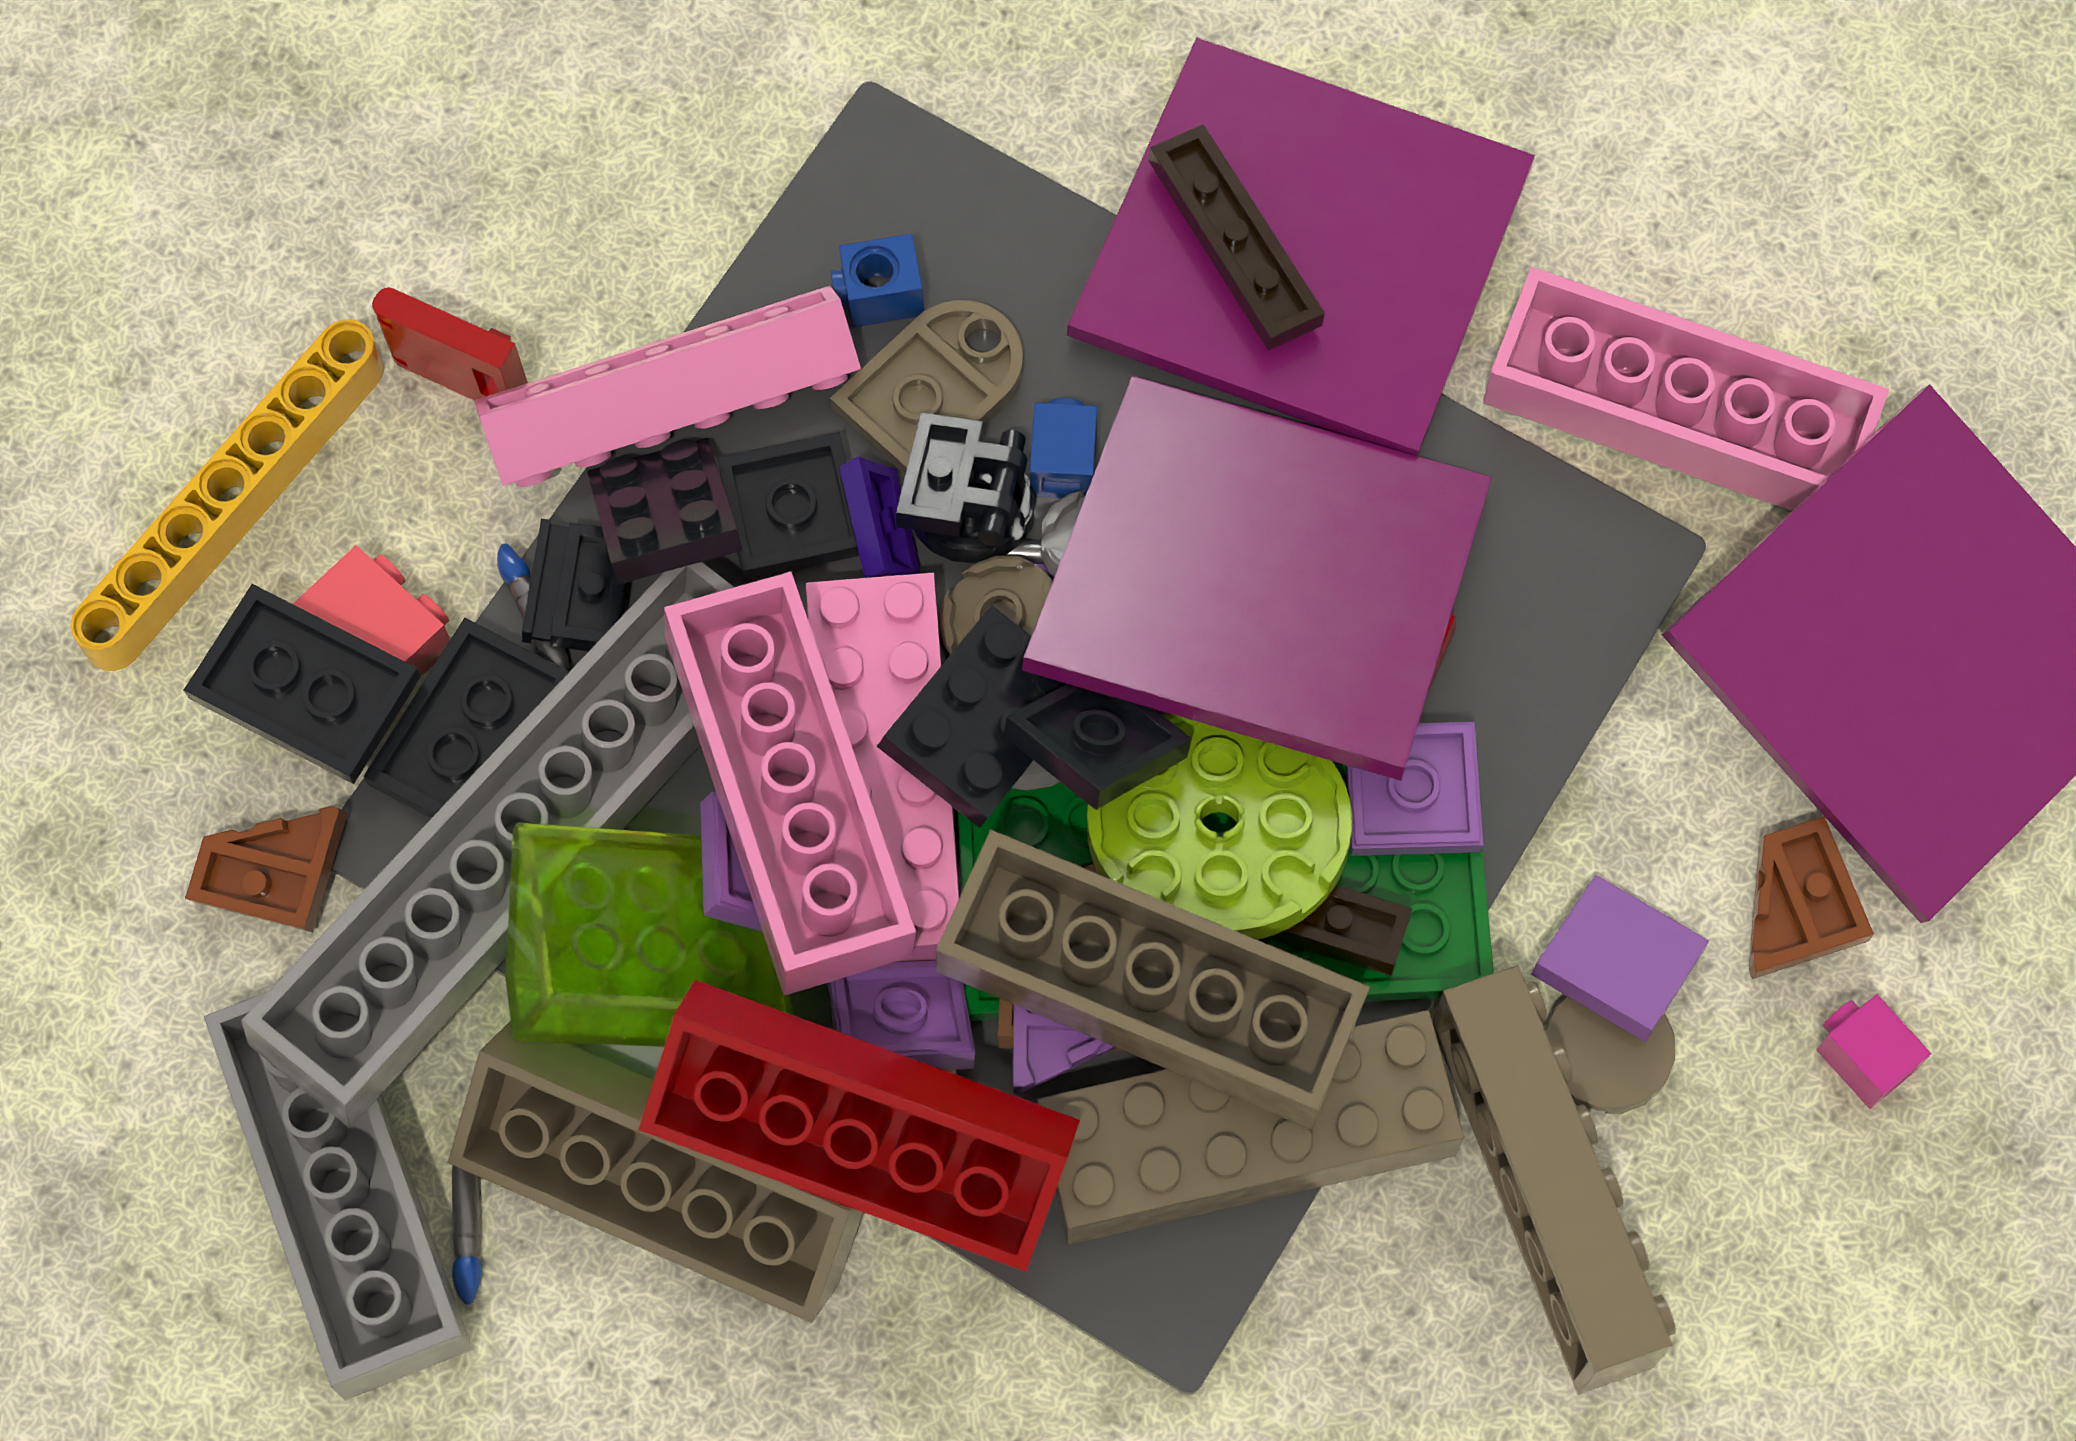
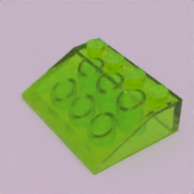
(615, 934)

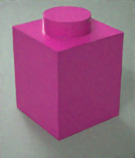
(1871, 1049)

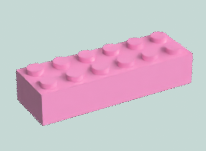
(1678, 392)
(878, 655)
(788, 783)

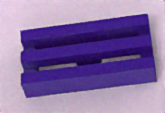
(872, 501)

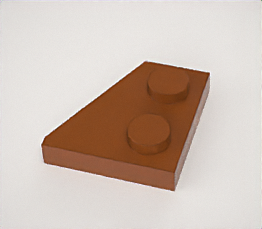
(270, 870)

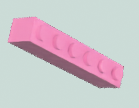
(668, 386)

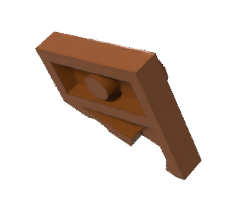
(1803, 900)

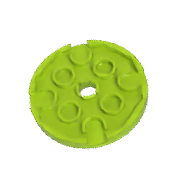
(1264, 870)

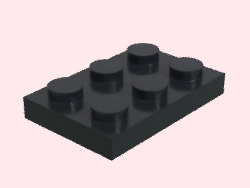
(663, 510)
(302, 683)
(460, 717)
(958, 720)

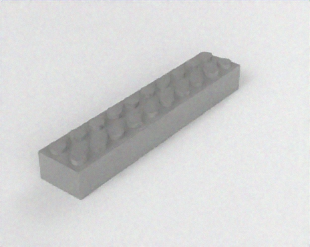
(440, 909)

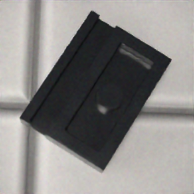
(571, 588)

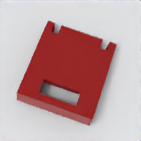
(447, 347)

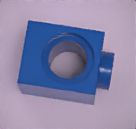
(883, 257)
(1062, 447)

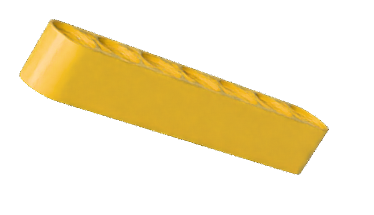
(223, 522)

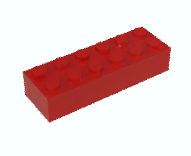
(858, 1124)

